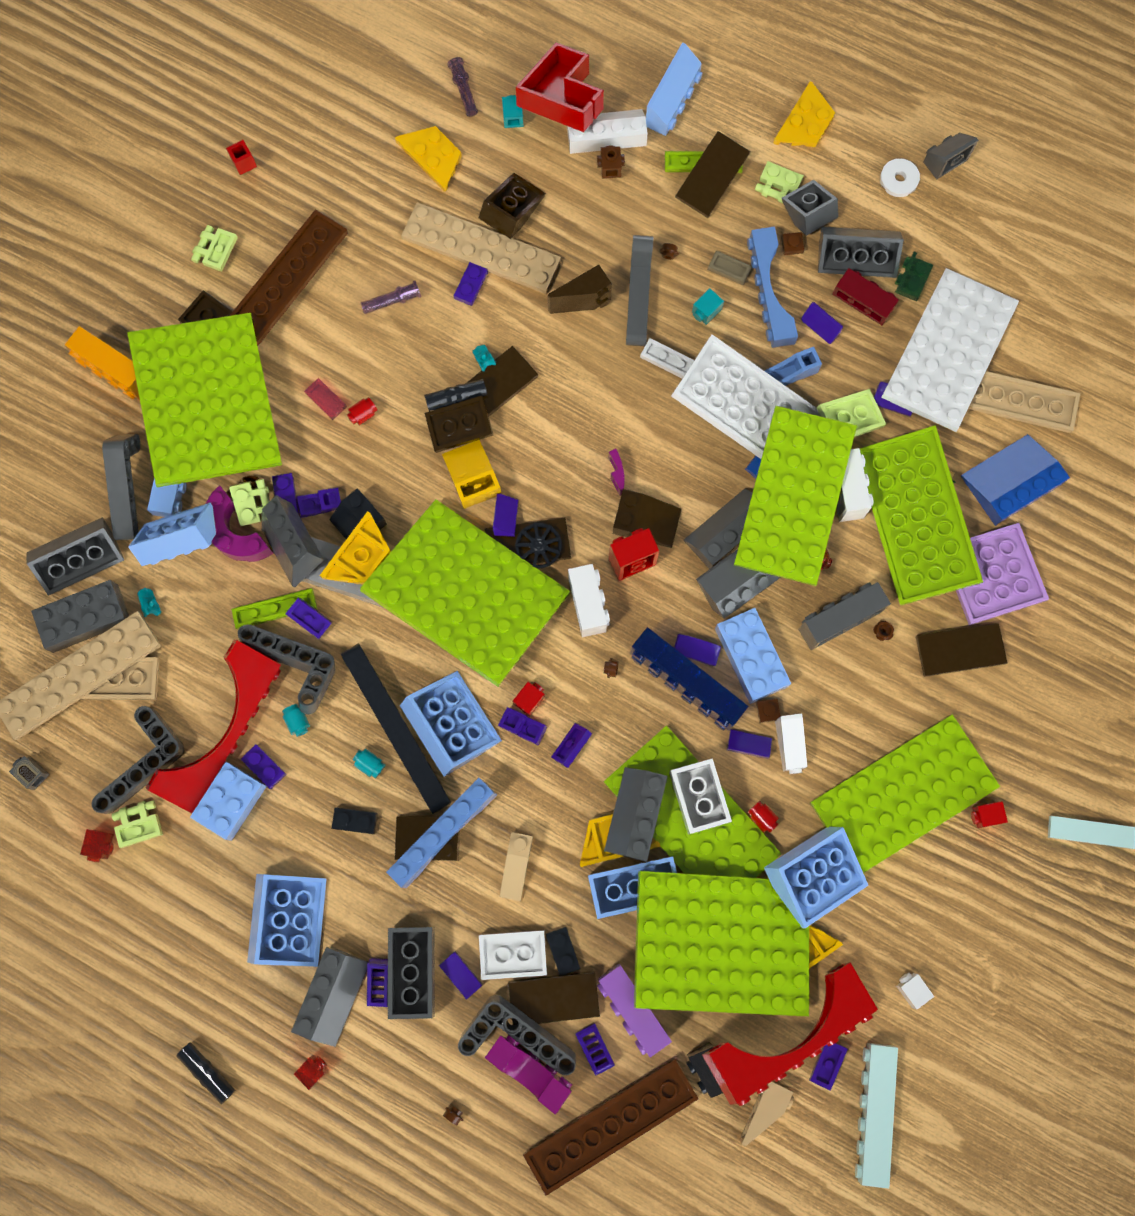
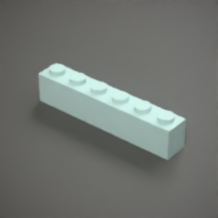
(877, 1115)

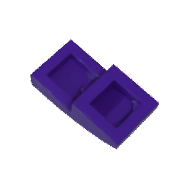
(318, 503)
(697, 649)
(522, 726)

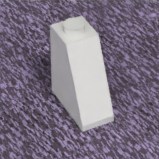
(791, 743)

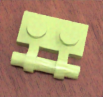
(780, 178)
(219, 249)
(245, 502)
(138, 830)

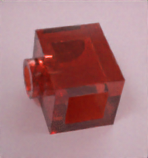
(97, 845)
(311, 1071)

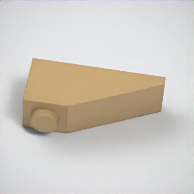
(516, 866)
(766, 1110)

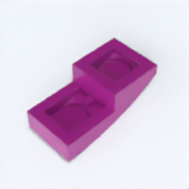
(617, 476)

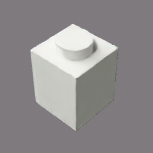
(914, 990)

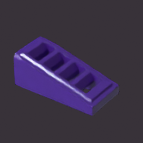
(375, 963)
(603, 1067)

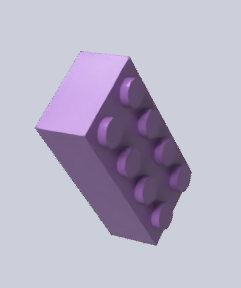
(638, 1021)

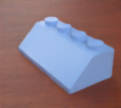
(673, 91)
(174, 535)

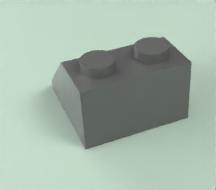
(949, 154)
(811, 207)

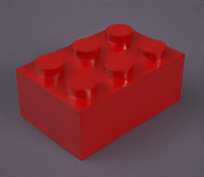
(633, 553)

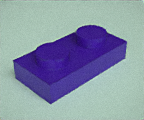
(470, 283)
(285, 488)
(308, 617)
(571, 745)
(263, 766)
(828, 1065)

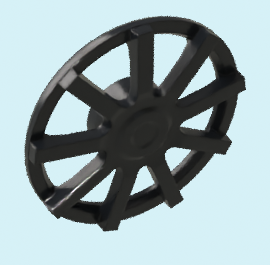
(538, 544)

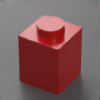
(241, 157)
(529, 698)
(989, 815)

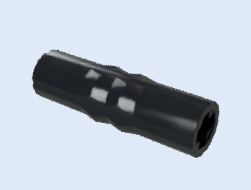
(455, 394)
(205, 1072)

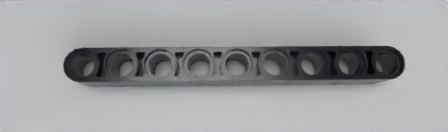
(395, 728)

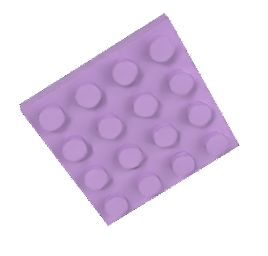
(1007, 575)

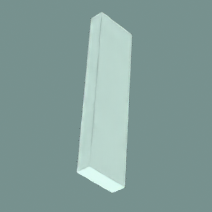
(1091, 832)

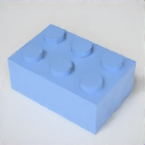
(228, 801)

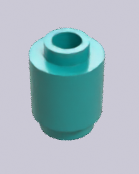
(295, 720)
(368, 763)

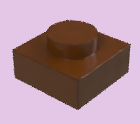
(792, 243)
(768, 710)

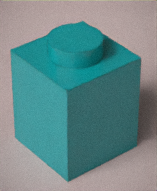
(511, 113)
(707, 307)

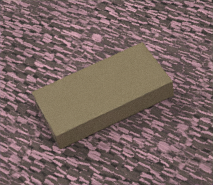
(729, 267)

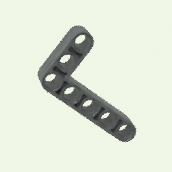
(639, 290)
(119, 482)
(293, 659)
(144, 764)
(517, 1032)

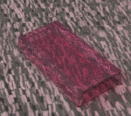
(325, 399)

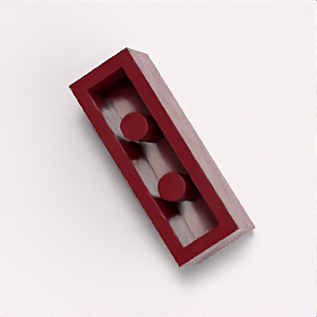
(865, 296)

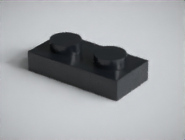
(354, 821)
(563, 951)

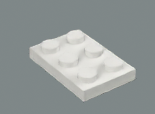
(512, 955)

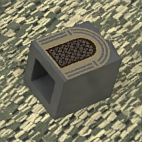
(28, 772)

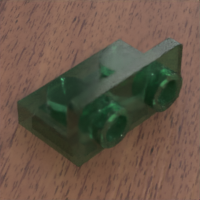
(914, 277)

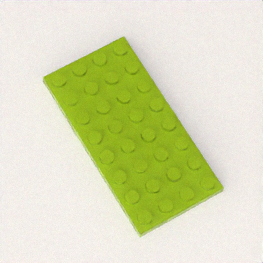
(795, 495)
(919, 516)
(907, 792)
(724, 850)

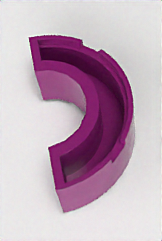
(236, 547)
(530, 1072)

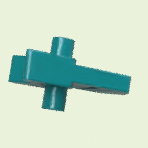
(483, 357)
(148, 602)

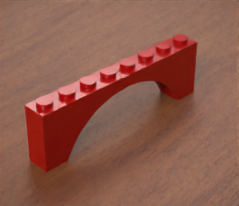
(190, 782)
(744, 1073)

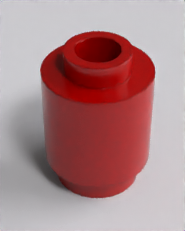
(361, 411)
(763, 817)

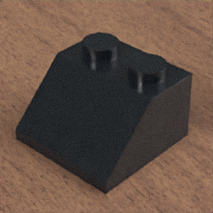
(351, 512)
(698, 1065)

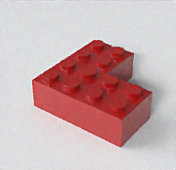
(557, 89)

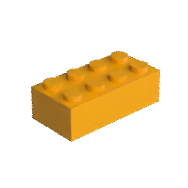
(103, 361)

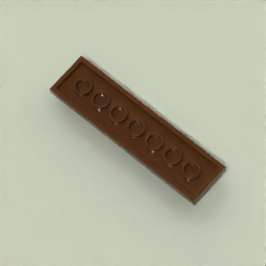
(290, 272)
(610, 1127)

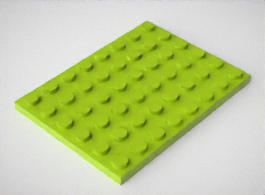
(203, 399)
(465, 592)
(718, 946)

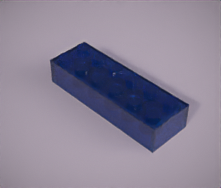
(687, 679)

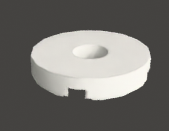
(899, 167)

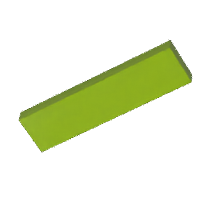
(683, 161)
(270, 609)

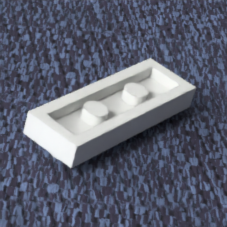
(666, 358)

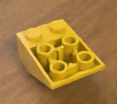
(472, 474)

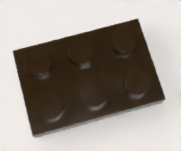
(459, 424)

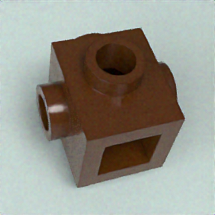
(610, 162)

